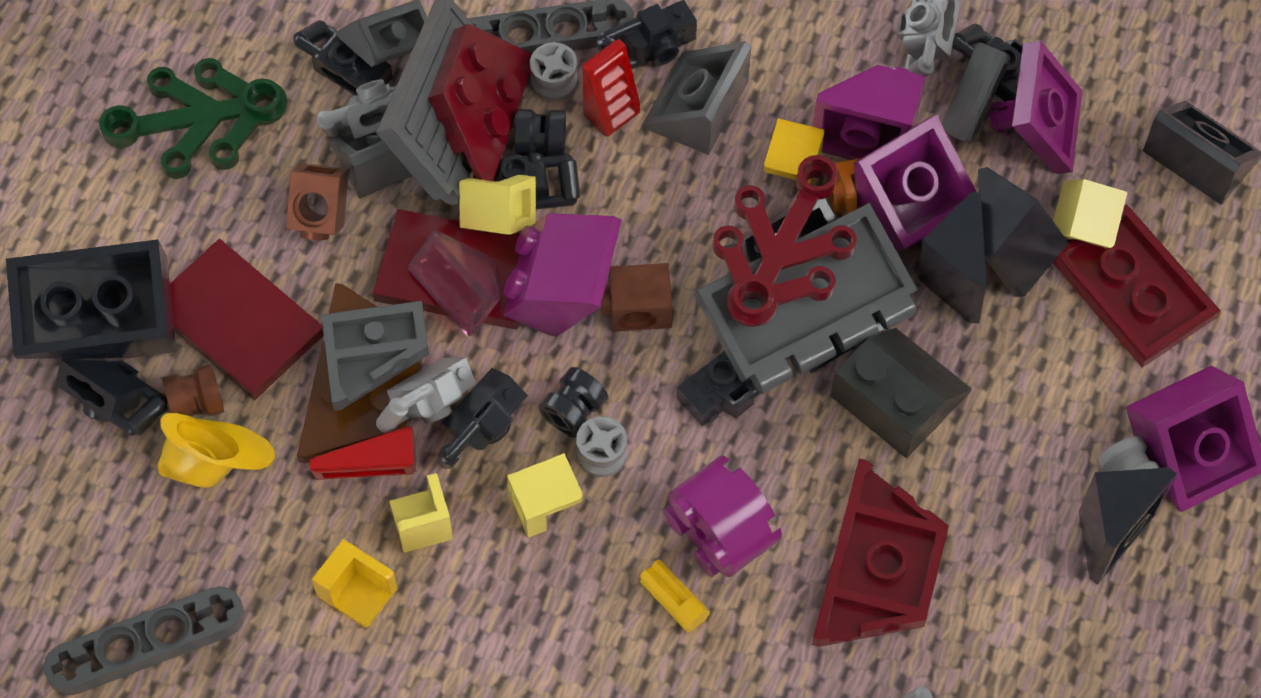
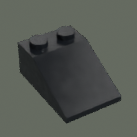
(92, 303)

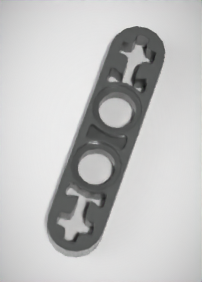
(543, 20)
(142, 633)

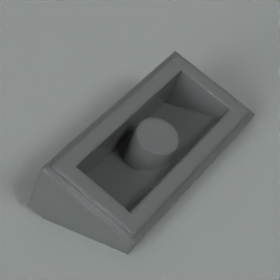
(385, 33)
(975, 92)

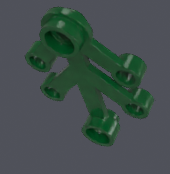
(201, 115)

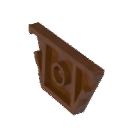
(330, 429)

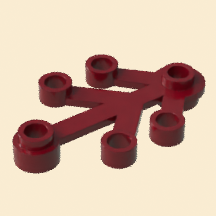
(782, 250)

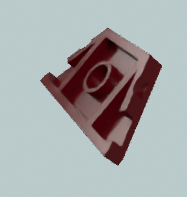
(479, 95)
(881, 563)

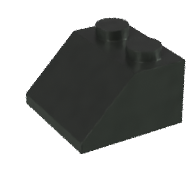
(897, 390)

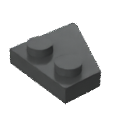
(371, 348)

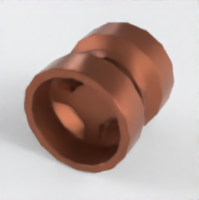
(194, 392)

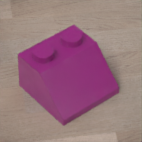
(868, 110)
(912, 182)
(560, 270)
(1201, 433)

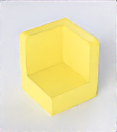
(498, 206)
(1089, 212)
(543, 491)
(422, 517)

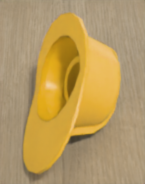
(207, 450)

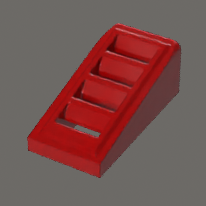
(609, 89)
(378, 456)

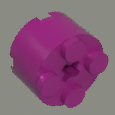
(722, 517)

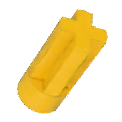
(674, 596)

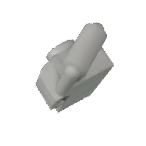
(928, 33)
(362, 112)
(427, 393)

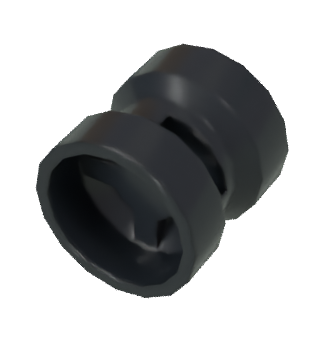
(540, 132)
(573, 401)

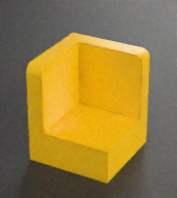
(790, 146)
(354, 583)

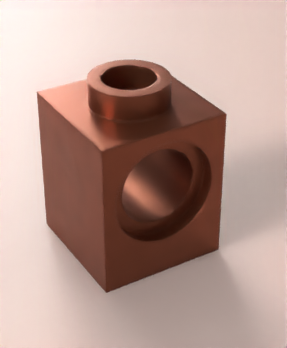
(326, 181)
(638, 297)

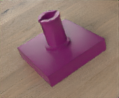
(1044, 108)

